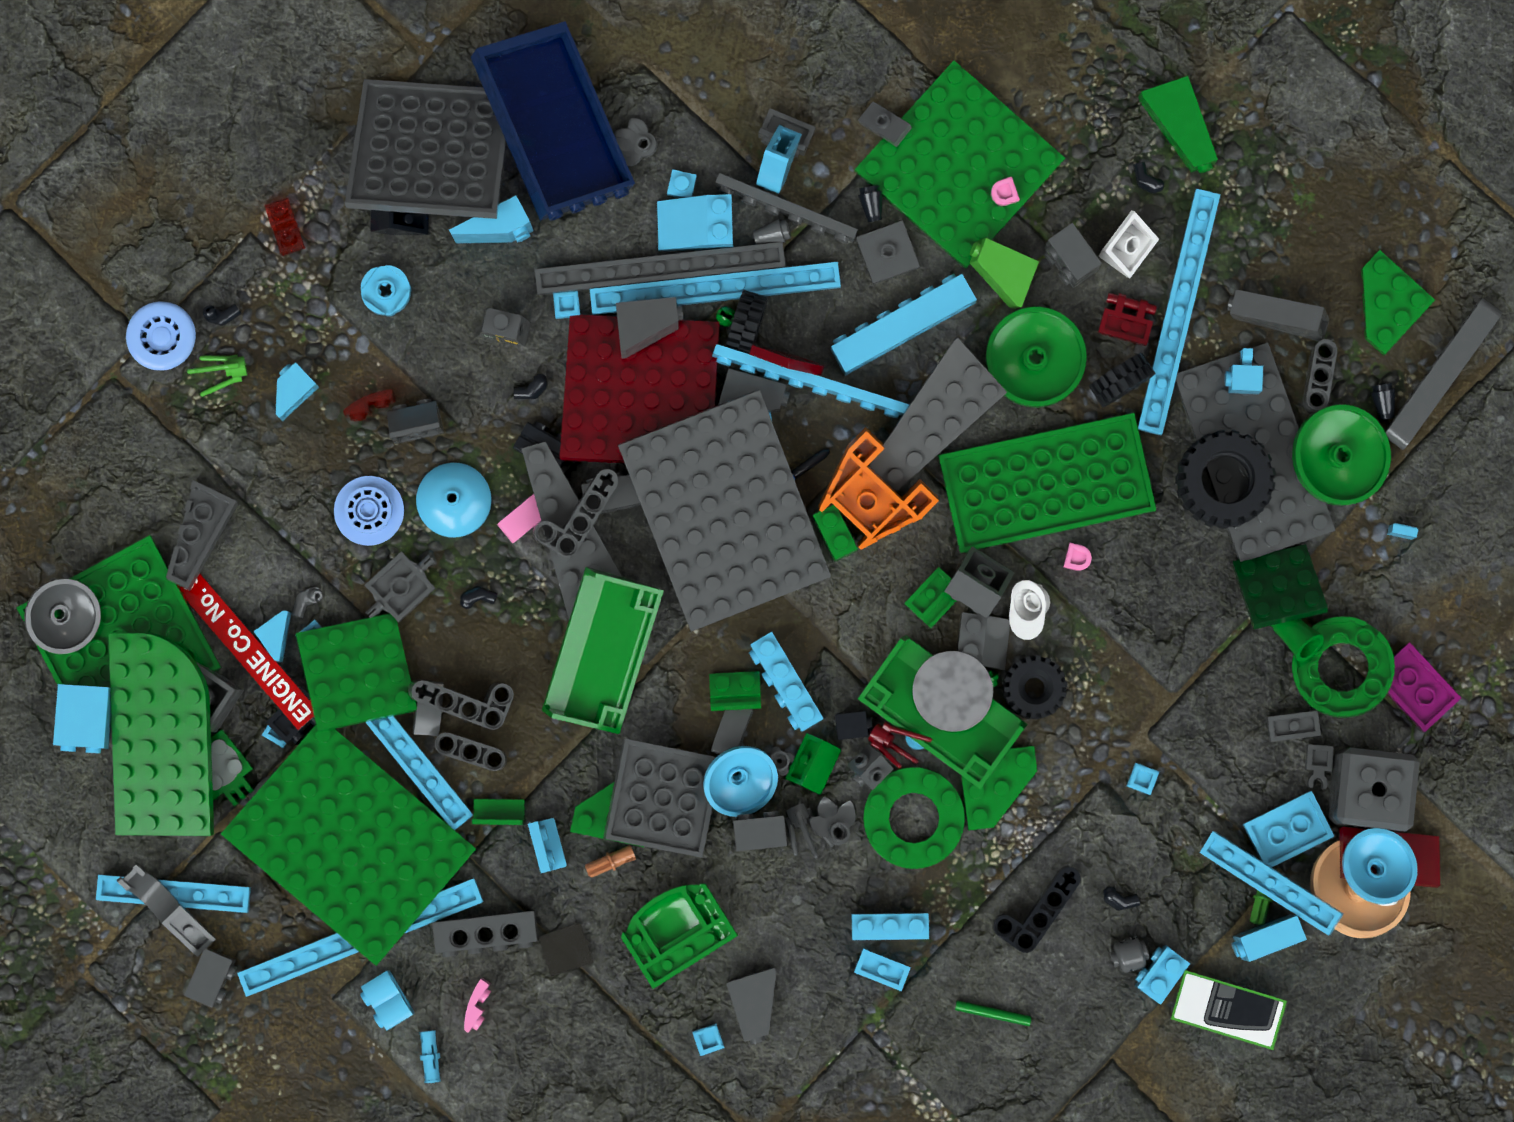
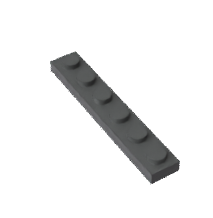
(795, 213)

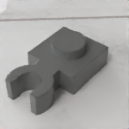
(1318, 759)

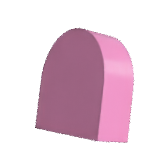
(1004, 192)
(1077, 557)

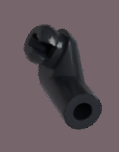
(1146, 181)
(220, 317)
(533, 390)
(475, 594)

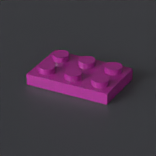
(1420, 688)

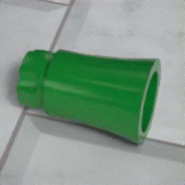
(1300, 638)

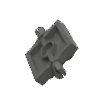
(400, 586)

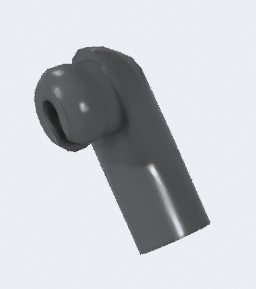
(305, 599)

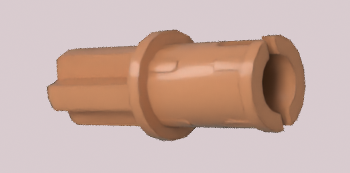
(610, 861)

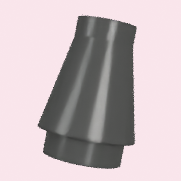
(772, 233)

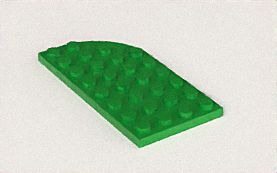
(159, 738)

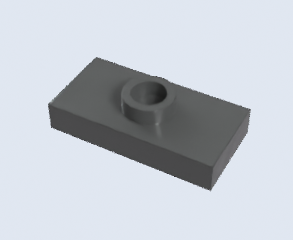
(884, 124)

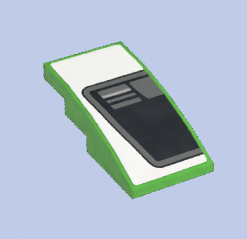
(1229, 1010)

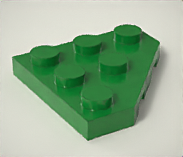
(1390, 302)
(988, 805)
(592, 814)

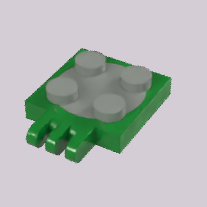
(229, 769)

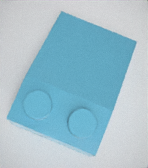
(695, 223)
(509, 226)

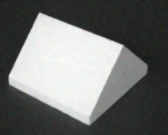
(1129, 245)

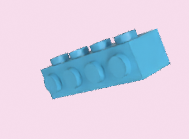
(786, 682)

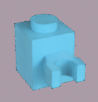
(1244, 377)

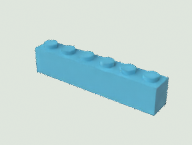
(903, 324)

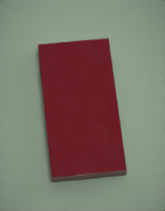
(1424, 847)

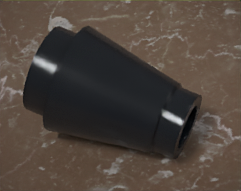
(871, 202)
(1384, 400)

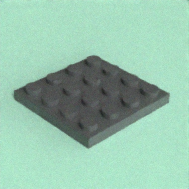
(660, 799)

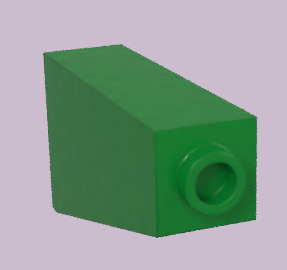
(1181, 122)

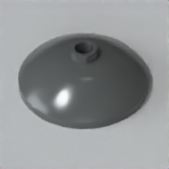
(75, 625)

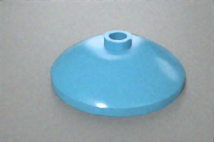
(466, 512)
(745, 791)
(1391, 859)

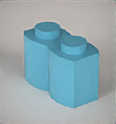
(387, 1000)

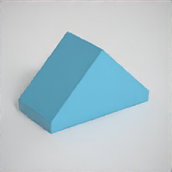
(274, 635)

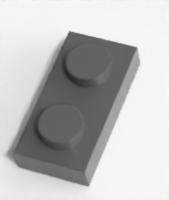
(1293, 726)

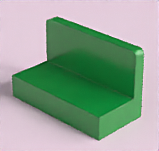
(813, 763)
(499, 812)

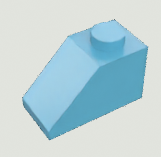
(292, 389)

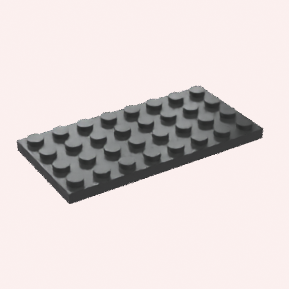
(1267, 417)

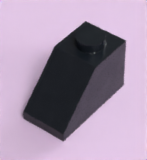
(399, 223)

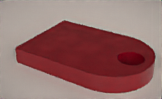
(787, 360)

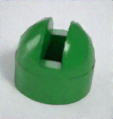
(723, 321)

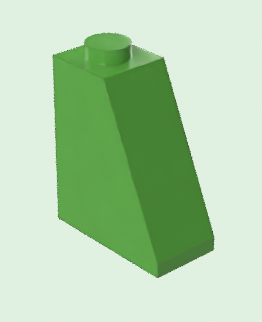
(1004, 270)

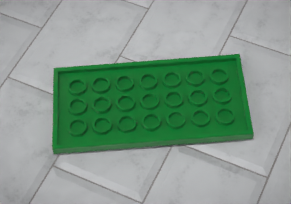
(1047, 483)

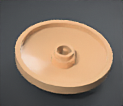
(1360, 916)

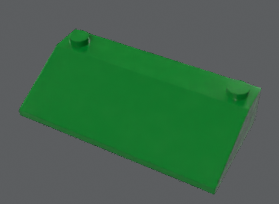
(602, 651)
(969, 752)

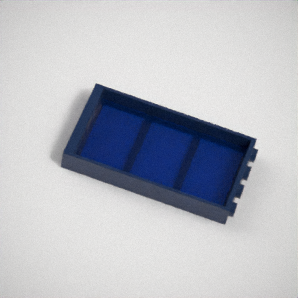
(552, 121)

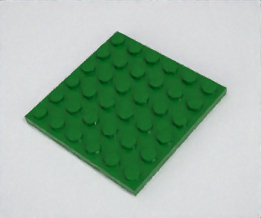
(953, 158)
(131, 600)

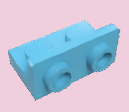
(547, 845)
(1161, 974)

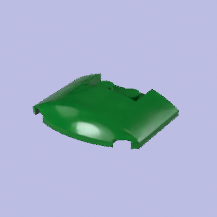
(676, 931)

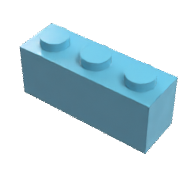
(890, 926)

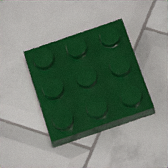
(1280, 587)

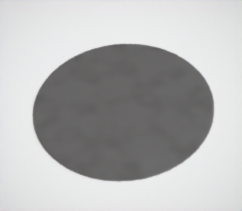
(952, 691)

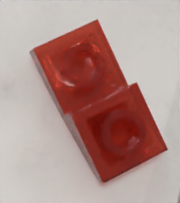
(284, 226)
(362, 407)

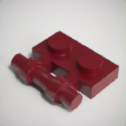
(1126, 326)

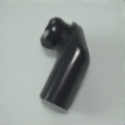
(1119, 902)

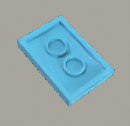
(1288, 829)

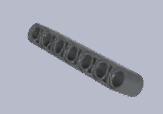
(1442, 373)

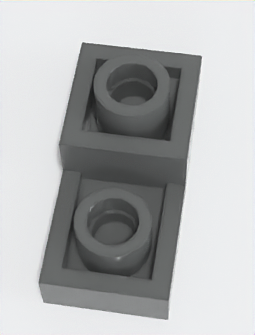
(426, 718)
(731, 730)

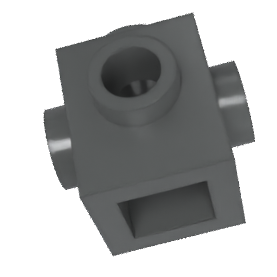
(869, 767)

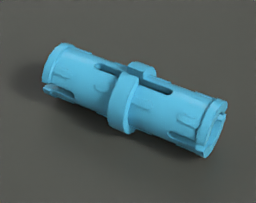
(430, 1056)

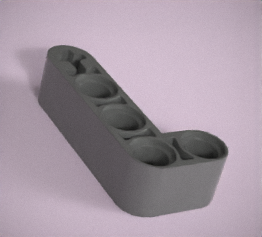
(581, 510)
(458, 700)

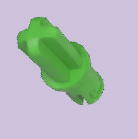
(1260, 908)

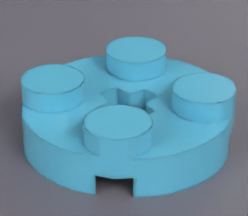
(382, 276)

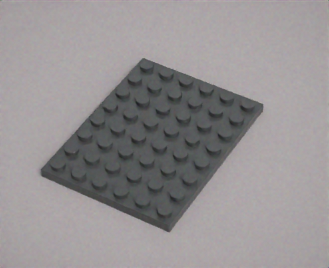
(724, 510)

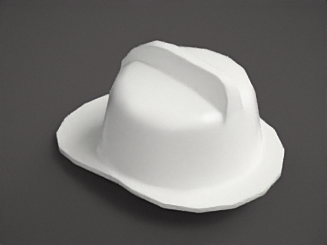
(1028, 609)

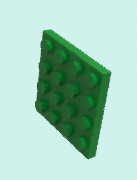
(355, 672)

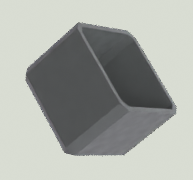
(1351, 789)

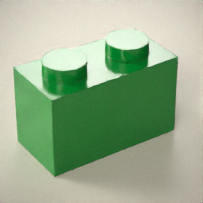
(835, 533)

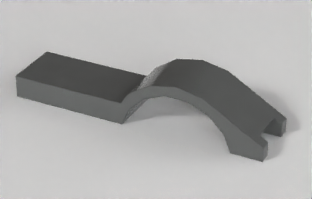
(167, 909)

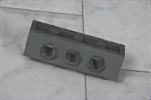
(445, 931)

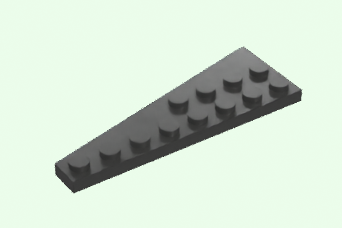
(943, 409)
(555, 504)

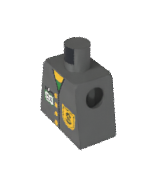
(505, 327)

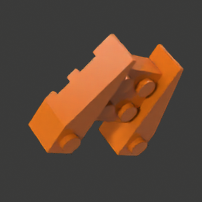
(868, 498)

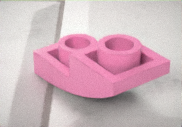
(520, 520)
(473, 1013)

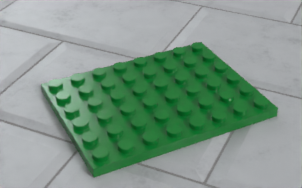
(348, 842)

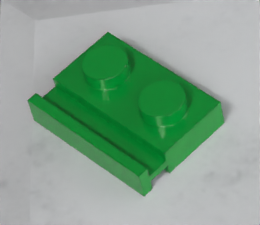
(930, 600)
(735, 691)

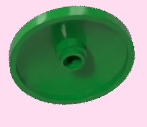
(1036, 356)
(1341, 455)

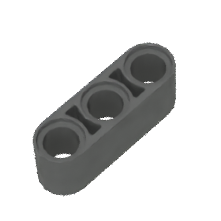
(1327, 366)
(459, 747)

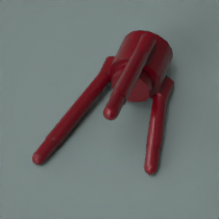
(882, 737)

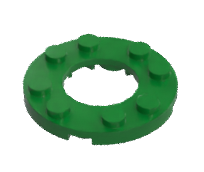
(1374, 688)
(949, 825)

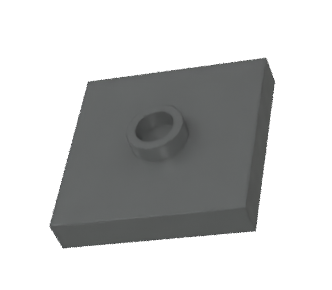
(887, 252)

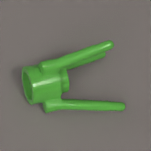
(234, 367)

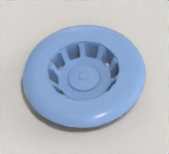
(160, 335)
(368, 510)

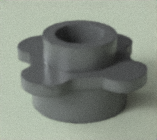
(786, 758)

